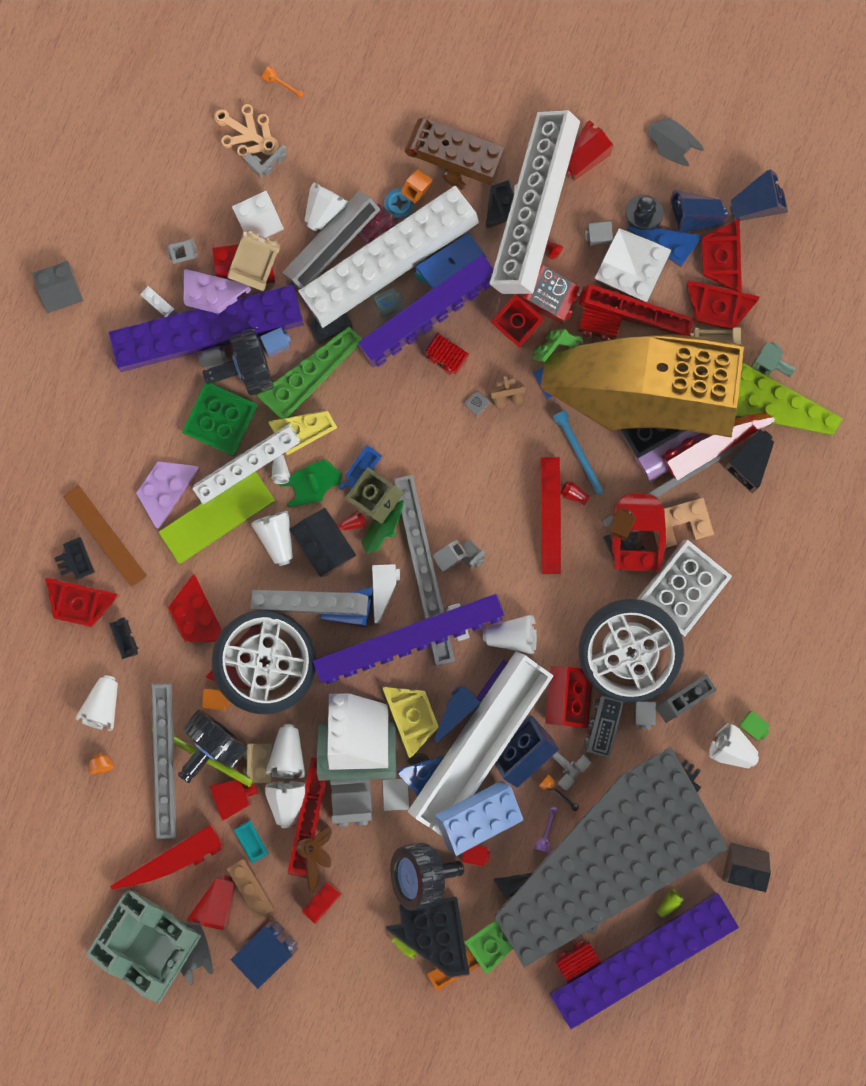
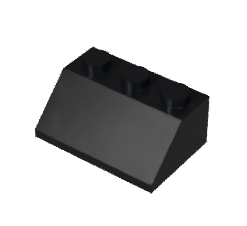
(645, 440)
(323, 542)

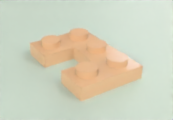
(692, 512)

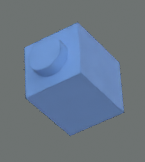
(276, 341)

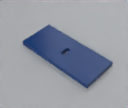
(438, 267)

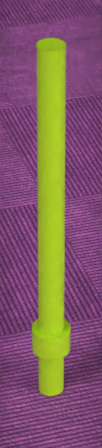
(229, 771)

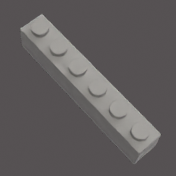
(331, 240)
(310, 602)

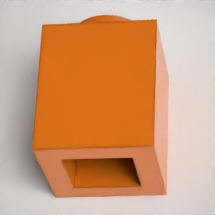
(416, 186)
(214, 700)

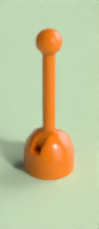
(270, 75)

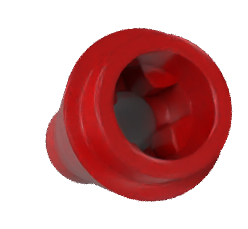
(574, 493)

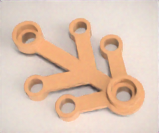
(249, 133)

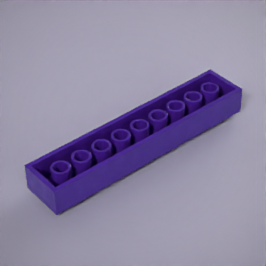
(201, 329)
(410, 637)
(644, 960)

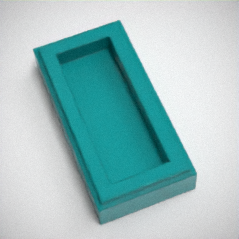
(251, 841)

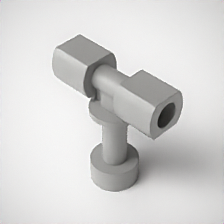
(571, 769)

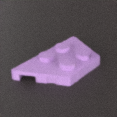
(211, 292)
(164, 489)

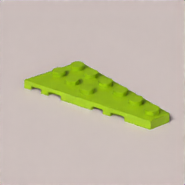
(762, 394)

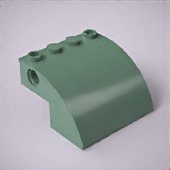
(143, 945)

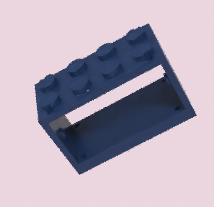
(265, 953)

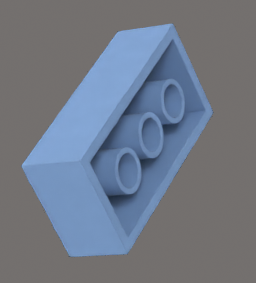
(479, 817)

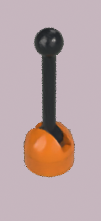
(548, 784)

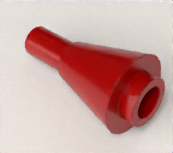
(354, 521)

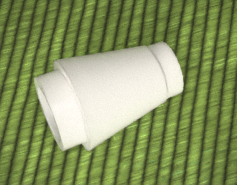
(280, 471)

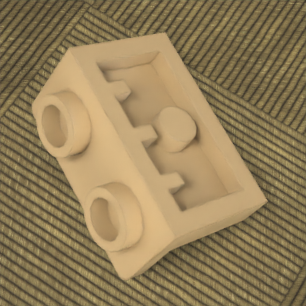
(257, 761)

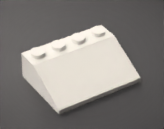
(686, 585)
(357, 733)

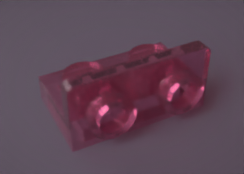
(377, 225)

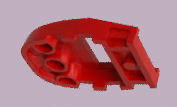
(649, 517)

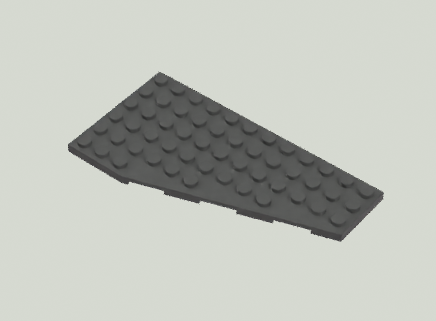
(618, 853)

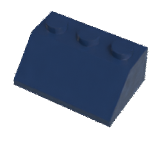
(525, 752)

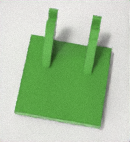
(552, 340)

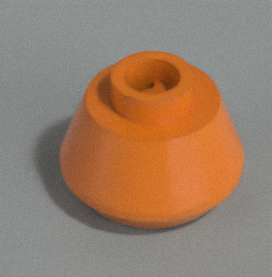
(100, 764)

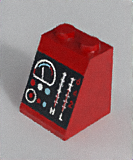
(553, 295)

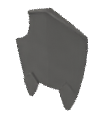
(673, 140)
(199, 956)

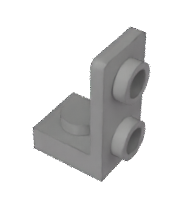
(265, 169)
(475, 555)

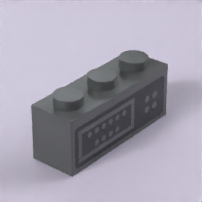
(603, 726)

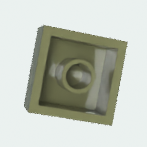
(374, 495)

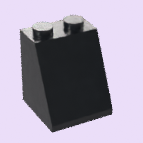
(751, 461)
(747, 867)

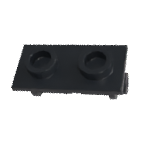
(123, 639)

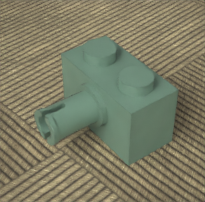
(771, 359)

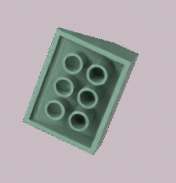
(354, 774)

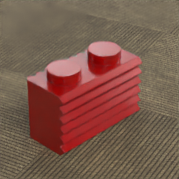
(599, 324)
(446, 354)
(321, 902)
(577, 961)

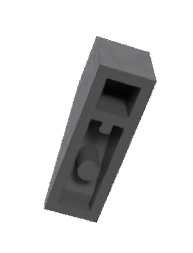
(686, 698)

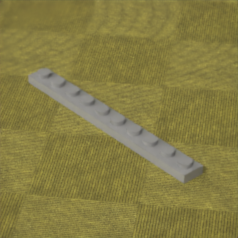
(422, 562)

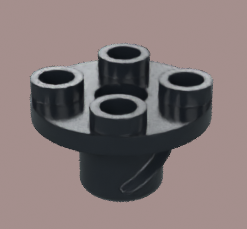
(644, 212)

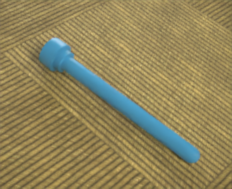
(562, 420)

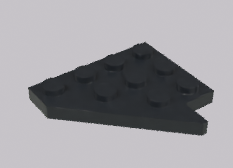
(435, 936)

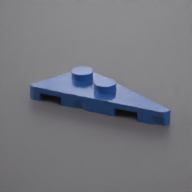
(679, 243)
(418, 774)

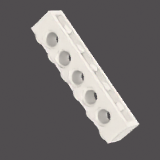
(246, 463)

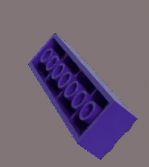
(426, 312)

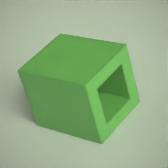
(754, 726)

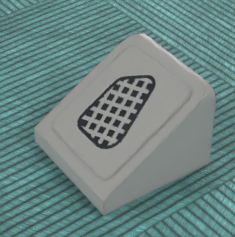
(477, 403)

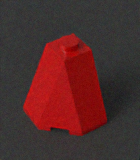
(588, 150)
(215, 905)

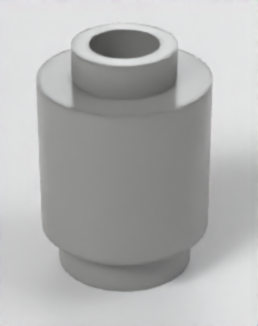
(212, 357)

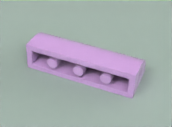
(653, 464)

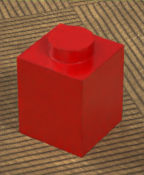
(476, 855)

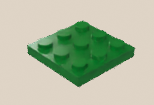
(220, 419)

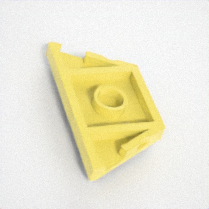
(412, 716)

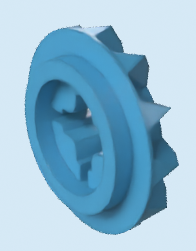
(392, 198)

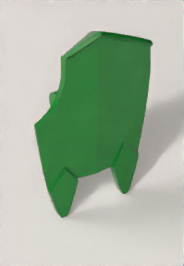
(313, 482)
(379, 532)

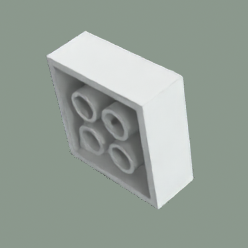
(632, 265)

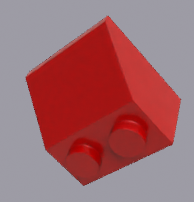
(517, 321)

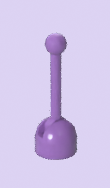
(543, 844)

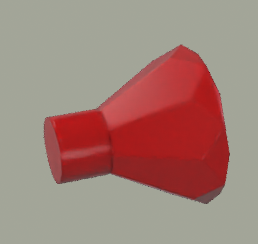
(553, 250)

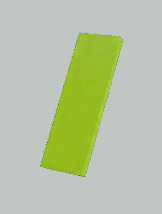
(216, 517)

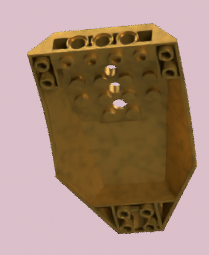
(623, 389)

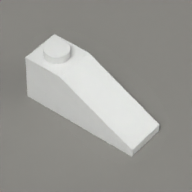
(383, 587)

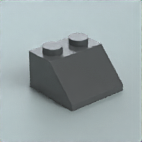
(57, 286)

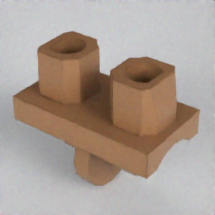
(499, 394)

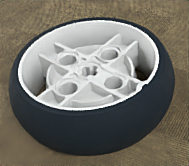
(228, 655)
(596, 665)

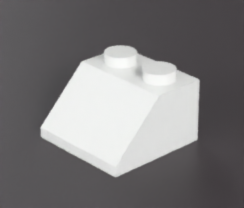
(258, 215)

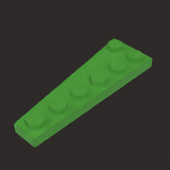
(305, 378)

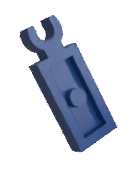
(367, 458)

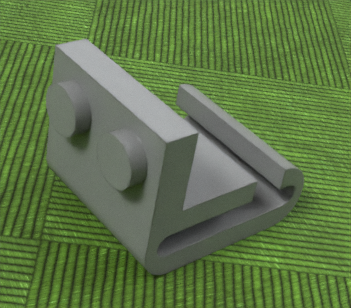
(351, 802)

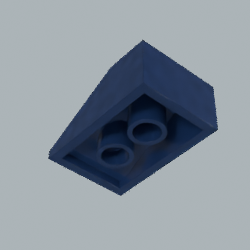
(458, 708)

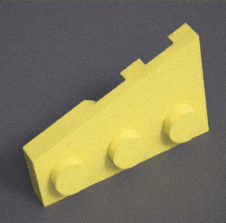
(307, 426)

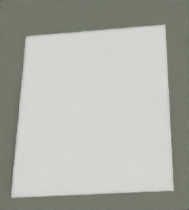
(395, 795)

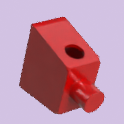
(232, 797)

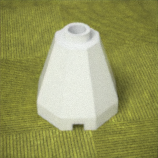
(322, 207)
(733, 748)
(285, 801)

